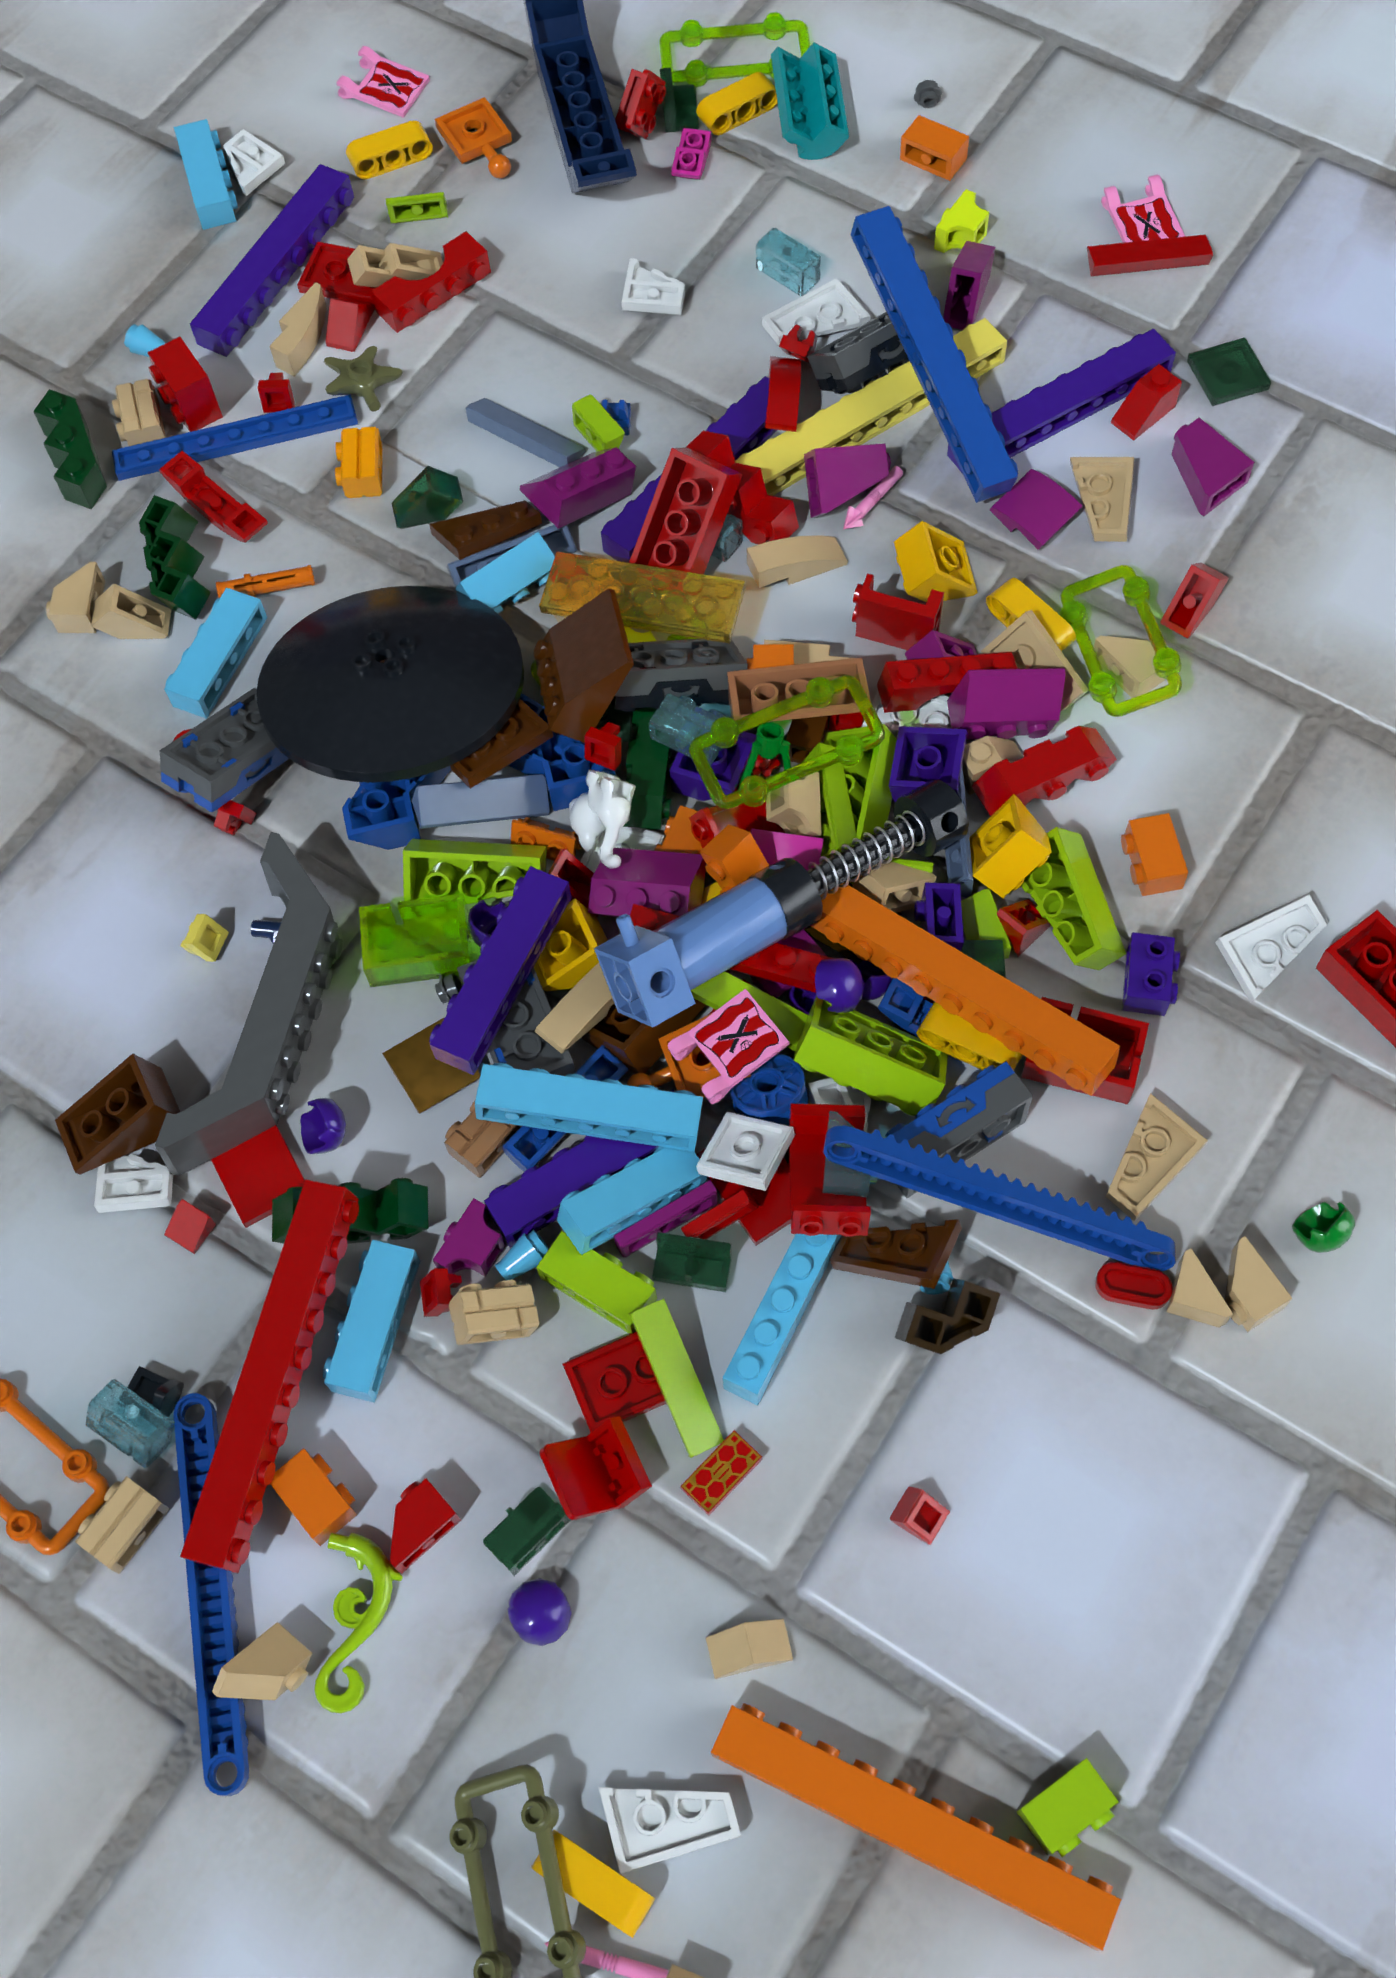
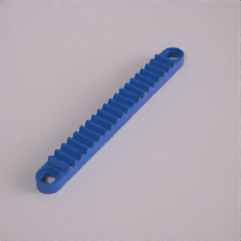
(999, 1197)
(211, 1610)

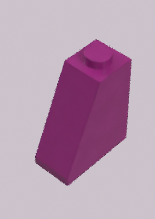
(968, 284)
(1209, 465)
(842, 473)

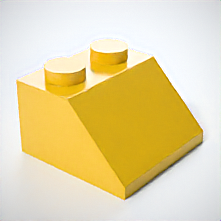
(935, 562)
(1008, 847)
(570, 949)

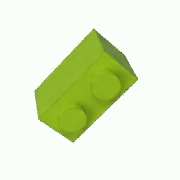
(1068, 1808)

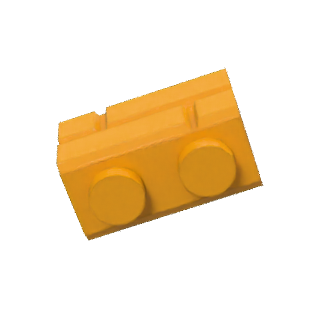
(360, 462)

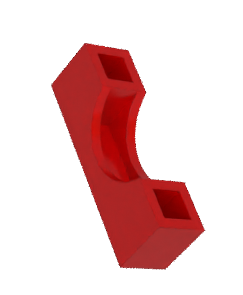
(405, 301)
(910, 683)

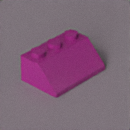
(582, 486)
(1007, 702)
(650, 879)

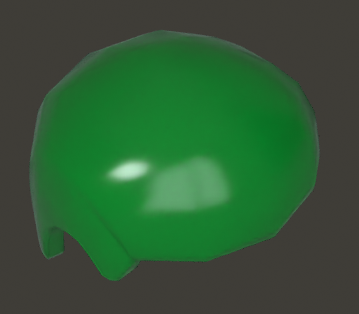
(1324, 1228)

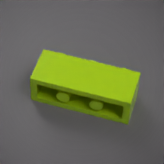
(596, 1282)

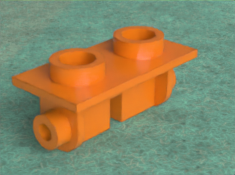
(536, 833)

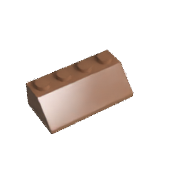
(763, 687)

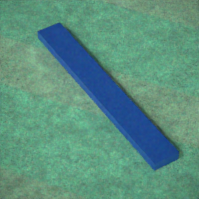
(236, 436)

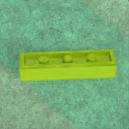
(835, 803)
(676, 1378)

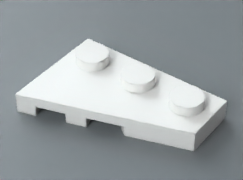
(823, 310)
(665, 1824)

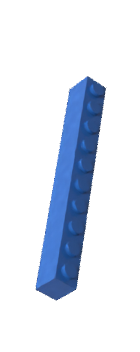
(934, 354)

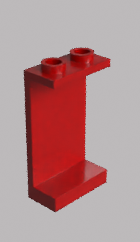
(811, 1208)

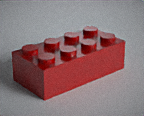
(686, 512)
(1365, 971)

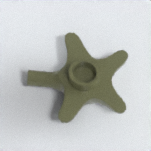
(360, 377)

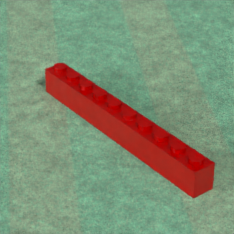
(271, 1378)

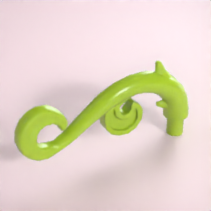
(382, 1572)

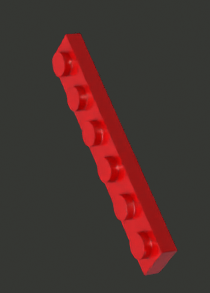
(774, 963)

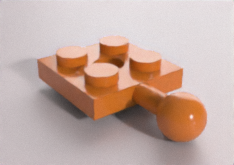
(489, 136)
(685, 1073)

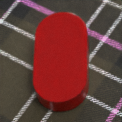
(1133, 1285)

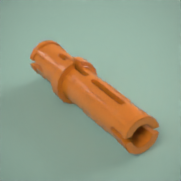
(269, 582)

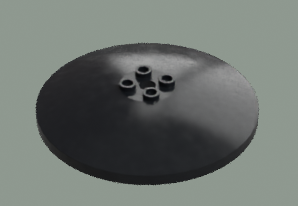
(433, 702)

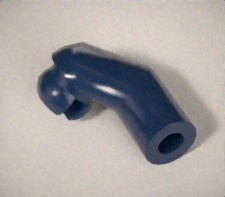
(265, 929)

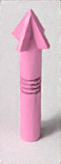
(855, 515)
(622, 1965)

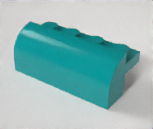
(810, 101)

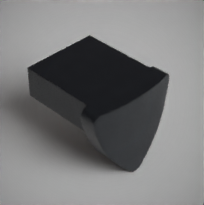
(156, 1390)

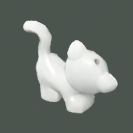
(602, 808)

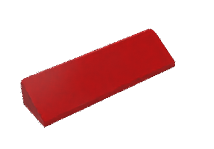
(1149, 255)

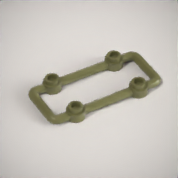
(469, 1836)

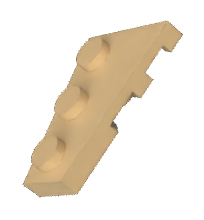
(1105, 494)
(1037, 650)
(1153, 1158)

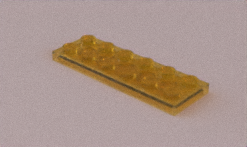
(647, 596)

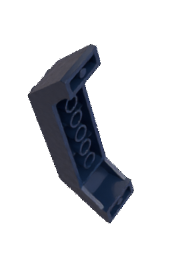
(577, 96)

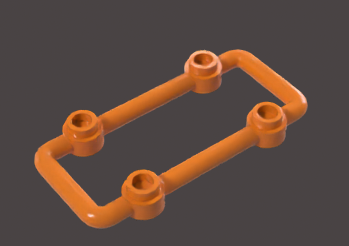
(77, 1465)

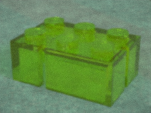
(422, 948)

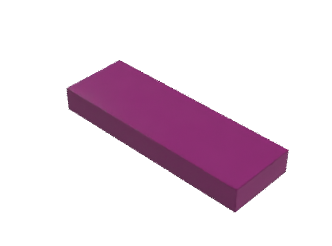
(666, 1219)

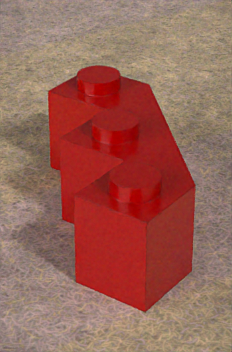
(763, 516)
(1046, 769)

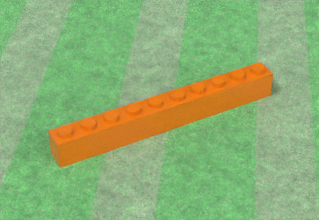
(968, 989)
(918, 1828)

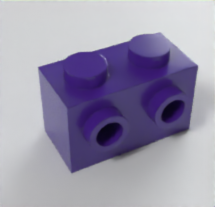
(941, 912)
(1149, 974)

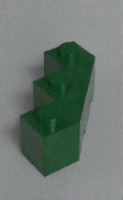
(70, 449)
(172, 558)
(649, 770)
(394, 1210)

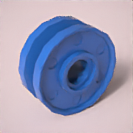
(771, 1090)

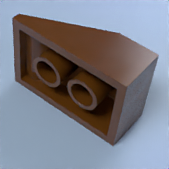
(117, 1115)

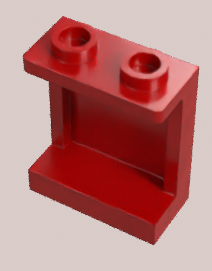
(894, 619)
(711, 821)

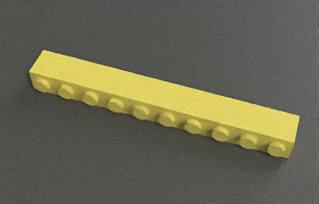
(867, 411)

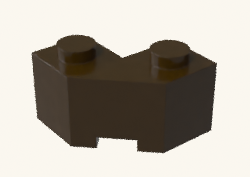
(964, 1315)

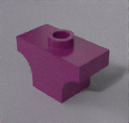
(470, 1242)

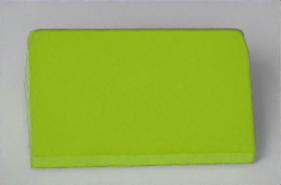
(417, 207)
(596, 424)
(981, 920)

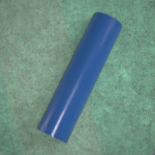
(531, 1144)

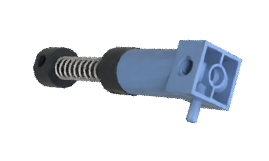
(657, 969)

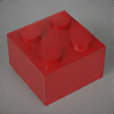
(184, 385)

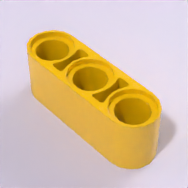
(737, 103)
(389, 149)
(1015, 599)
(963, 1041)
(599, 1886)

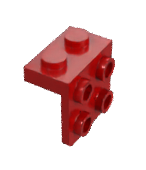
(640, 103)
(596, 1470)

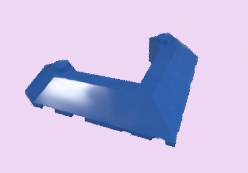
(384, 811)

